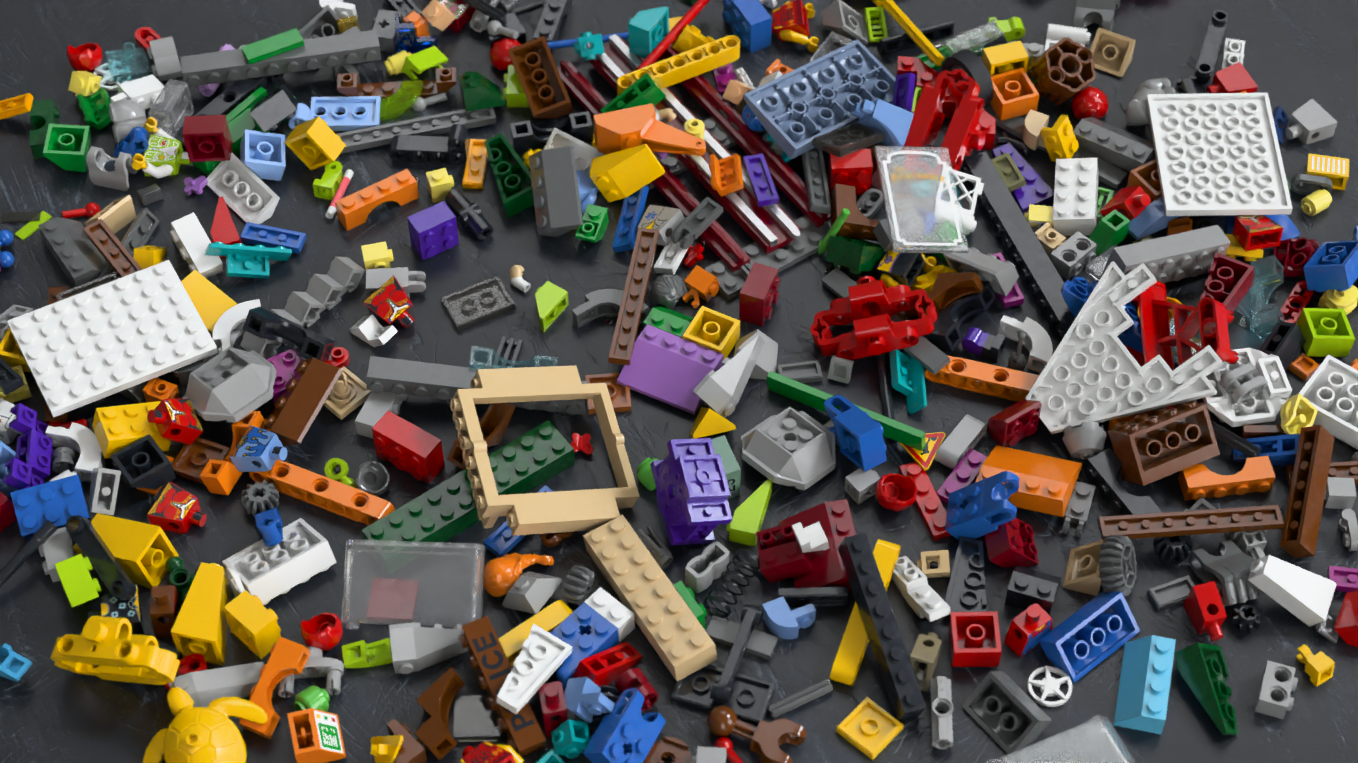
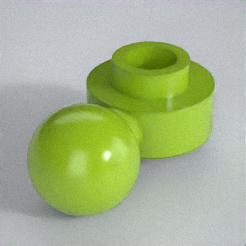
(330, 471)

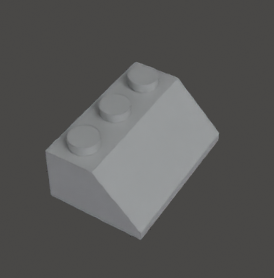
(987, 267)

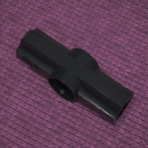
(469, 214)

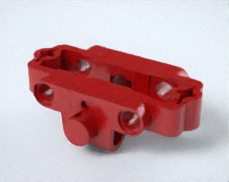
(964, 127)
(870, 311)

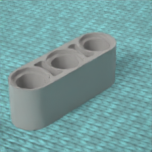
(960, 440)

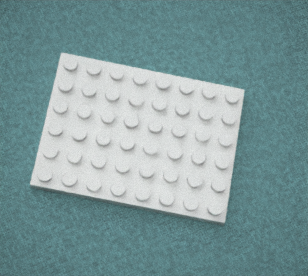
(1218, 154)
(111, 338)

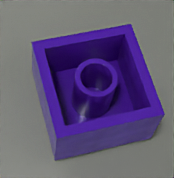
(433, 230)

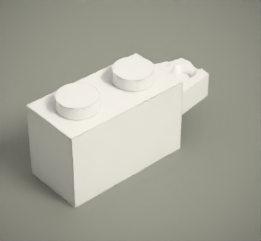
(142, 91)

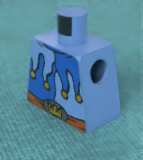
(257, 451)

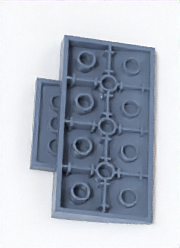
(819, 96)

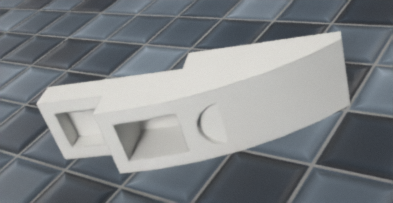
(917, 592)

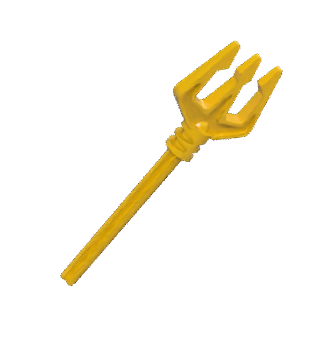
(913, 32)

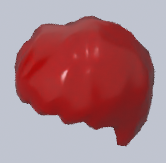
(499, 53)
(85, 57)
(1090, 103)
(896, 491)
(322, 631)

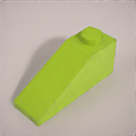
(750, 516)

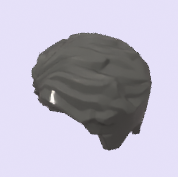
(667, 290)
(372, 478)

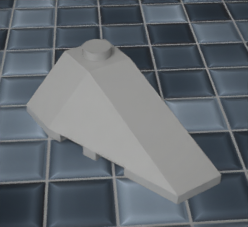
(219, 682)

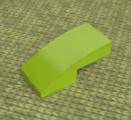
(367, 655)

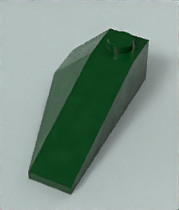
(1205, 673)

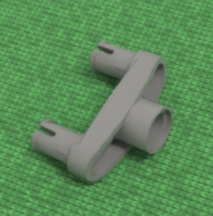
(316, 667)

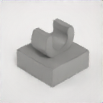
(840, 369)

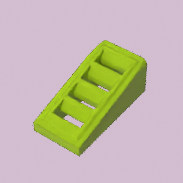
(875, 12)

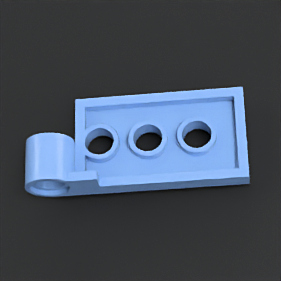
(332, 105)

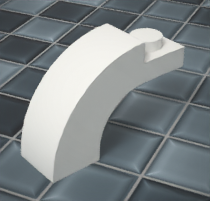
(1036, 340)

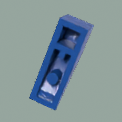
(1279, 449)

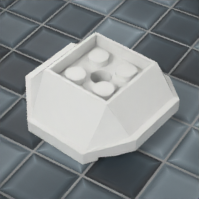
(1260, 408)

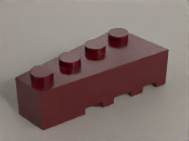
(1228, 281)

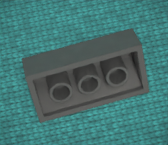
(1113, 144)
(555, 191)
(72, 250)

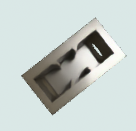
(926, 651)

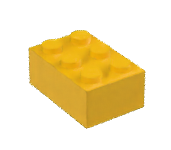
(125, 424)

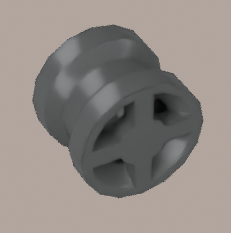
(63, 459)

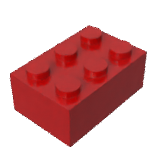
(408, 447)

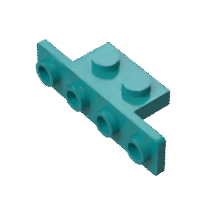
(248, 260)
(909, 379)

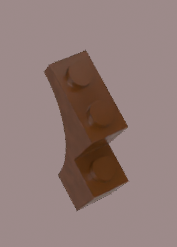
(949, 288)
(493, 427)
(437, 703)
(410, 750)

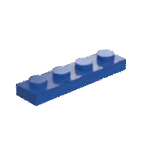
(629, 220)
(502, 539)

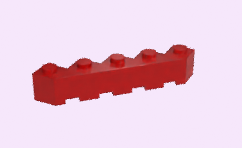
(952, 99)

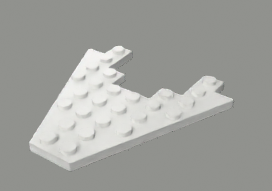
(1096, 375)

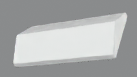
(243, 190)

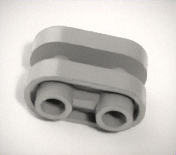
(1243, 375)

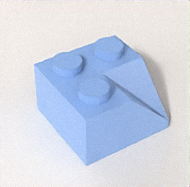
(264, 154)

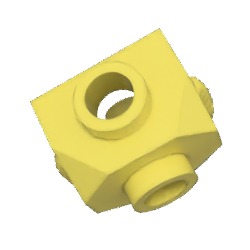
(1340, 299)
(1297, 414)

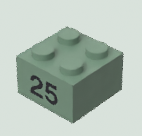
(730, 464)

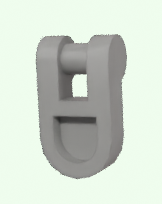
(1349, 525)

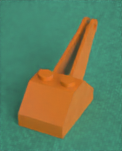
(639, 126)

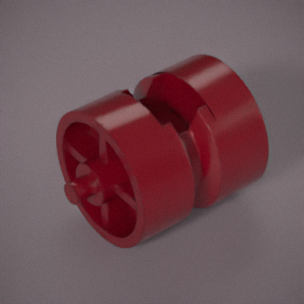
(636, 679)

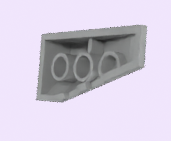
(724, 387)
(422, 647)

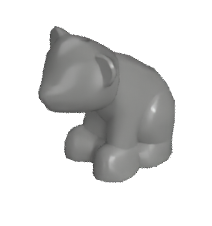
(1137, 109)

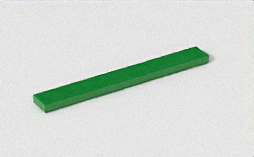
(815, 398)

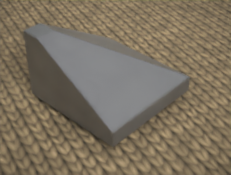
(1326, 629)

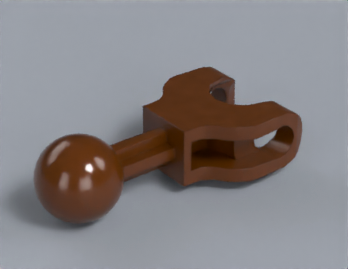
(764, 738)

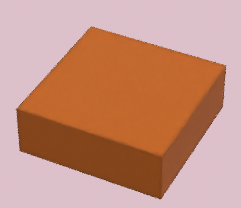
(1303, 366)

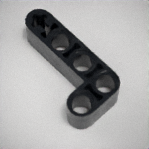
(432, 148)

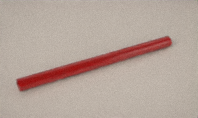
(673, 34)

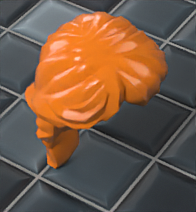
(503, 572)

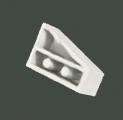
(192, 243)

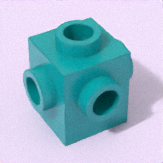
(595, 42)
(570, 738)

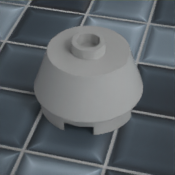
(1084, 440)

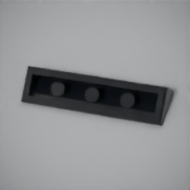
(903, 41)

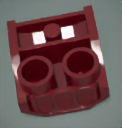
(1294, 255)

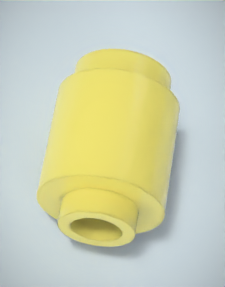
(395, 62)
(695, 127)
(1316, 202)

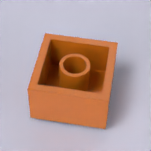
(1013, 94)

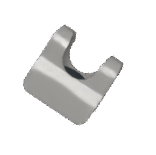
(109, 171)

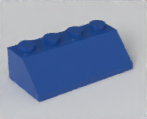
(1090, 634)

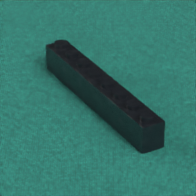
(881, 627)

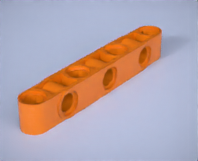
(984, 378)
(335, 496)

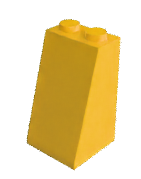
(136, 546)
(202, 618)

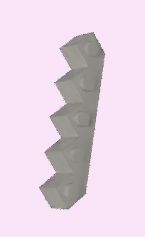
(304, 307)

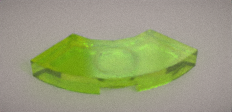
(401, 100)

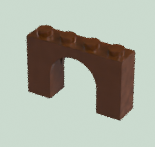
(856, 223)

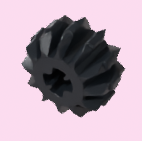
(1173, 547)

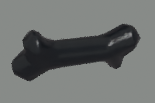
(1004, 139)

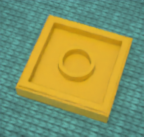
(869, 728)

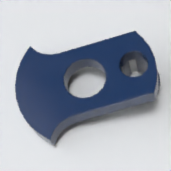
(1281, 118)

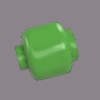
(645, 474)
(313, 698)

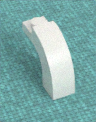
(231, 324)
(83, 441)

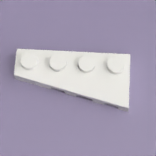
(582, 151)
(535, 664)

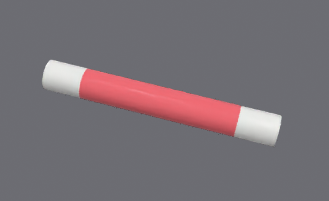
(339, 193)

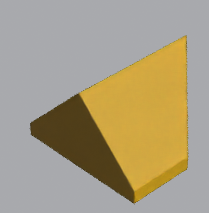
(709, 423)

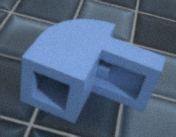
(783, 621)
(585, 699)

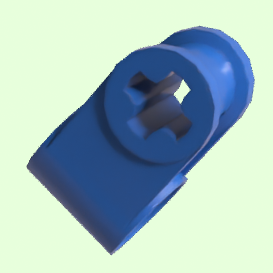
(133, 143)
(270, 526)

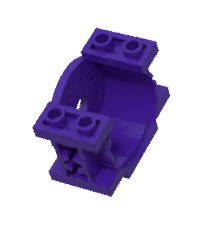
(699, 491)

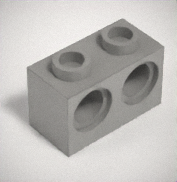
(1073, 255)
(1274, 689)

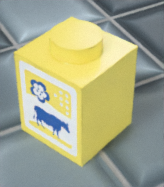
(1038, 216)

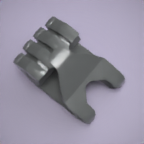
(1097, 12)
(1228, 570)

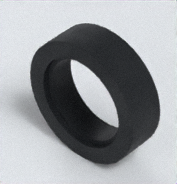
(974, 68)

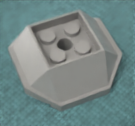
(231, 385)
(790, 449)

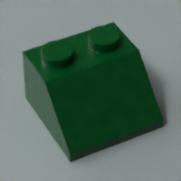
(479, 92)
(853, 253)

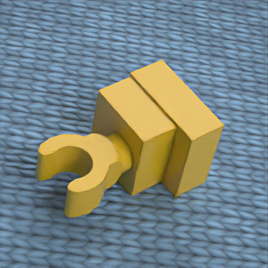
(1317, 666)

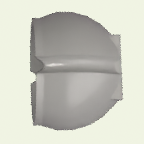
(126, 116)

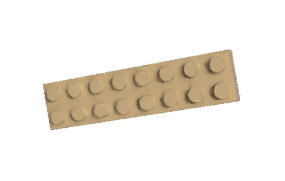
(651, 597)

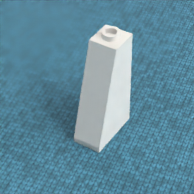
(1294, 588)

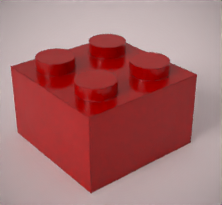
(851, 170)
(974, 639)

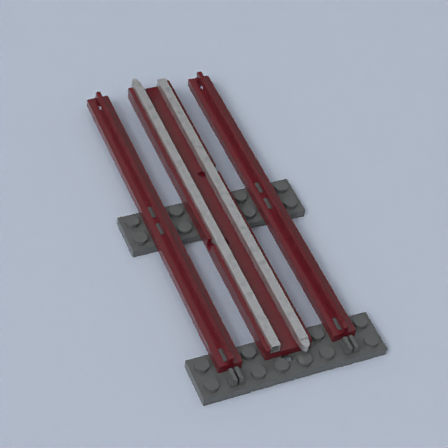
(766, 225)

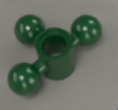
(178, 574)

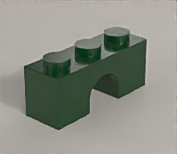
(41, 115)

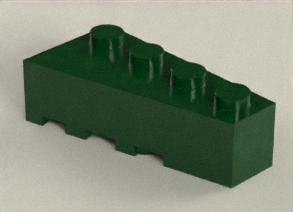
(510, 174)

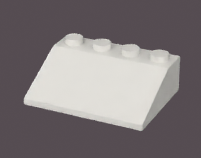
(1335, 396)
(280, 567)

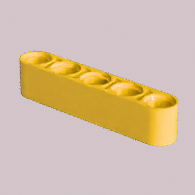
(546, 619)

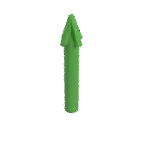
(823, 245)

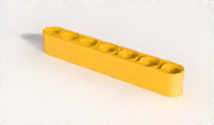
(686, 64)
(855, 637)

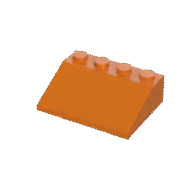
(1044, 480)

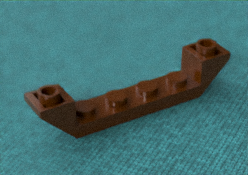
(349, 85)

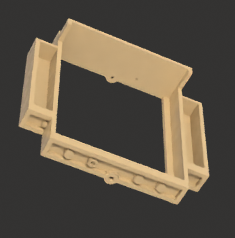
(546, 510)

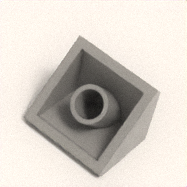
(768, 356)

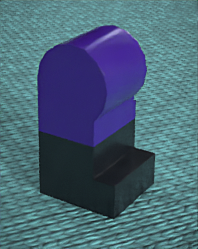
(984, 344)

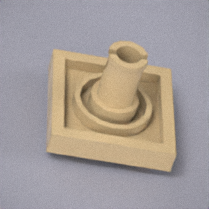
(346, 394)

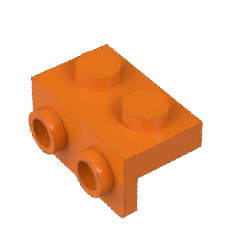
(726, 174)

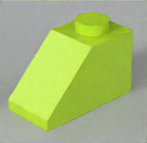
(550, 304)

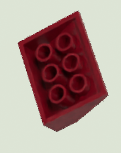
(826, 564)

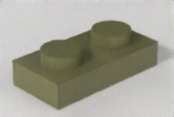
(1009, 172)

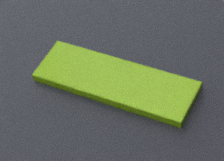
(32, 226)

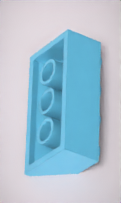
(1145, 684)

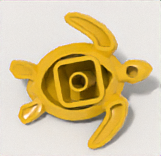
(203, 732)

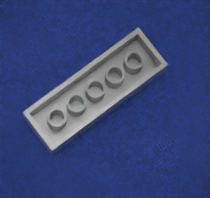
(1174, 255)

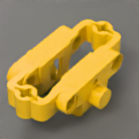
(115, 654)

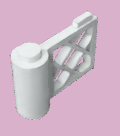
(1057, 32)
(967, 215)

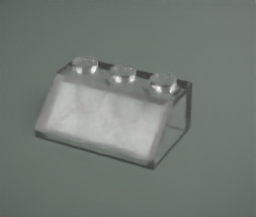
(969, 39)

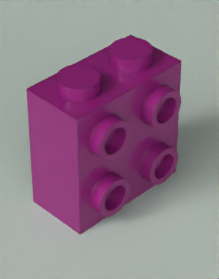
(285, 365)

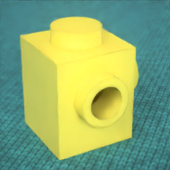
(84, 83)
(439, 184)
(377, 255)

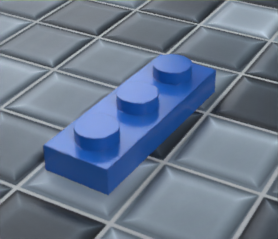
(272, 237)

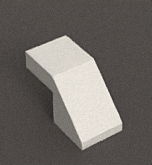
(372, 332)
(811, 537)

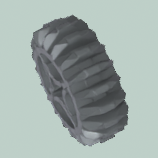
(1117, 564)

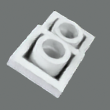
(1233, 52)

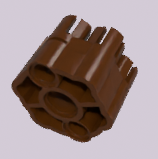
(1052, 78)

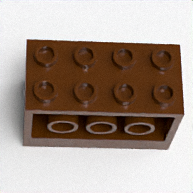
(1163, 442)

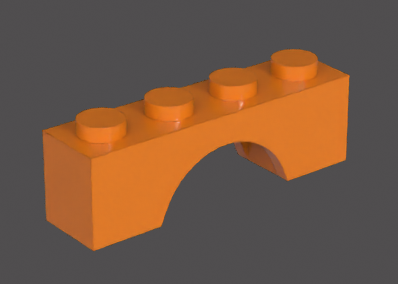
(356, 207)
(222, 474)
(1201, 482)
(285, 660)

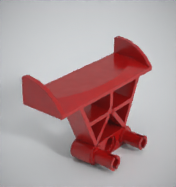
(1156, 327)

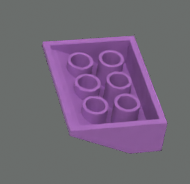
(669, 368)

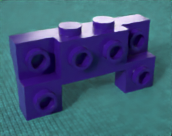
(32, 450)

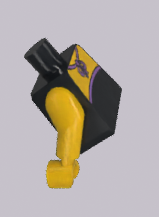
(902, 267)

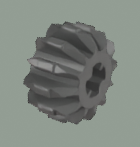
(260, 497)
(578, 585)

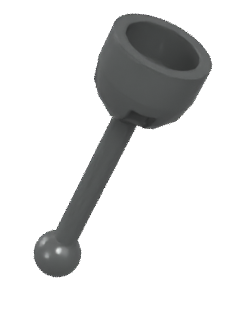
(1017, 356)

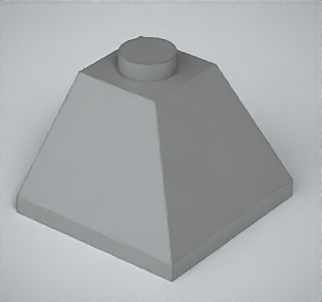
(845, 21)
(531, 592)

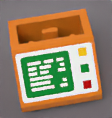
(316, 736)

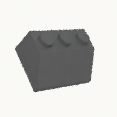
(320, 24)
(1006, 712)

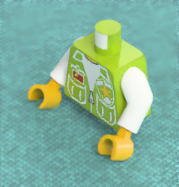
(163, 153)

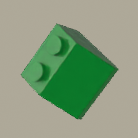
(68, 146)
(668, 320)

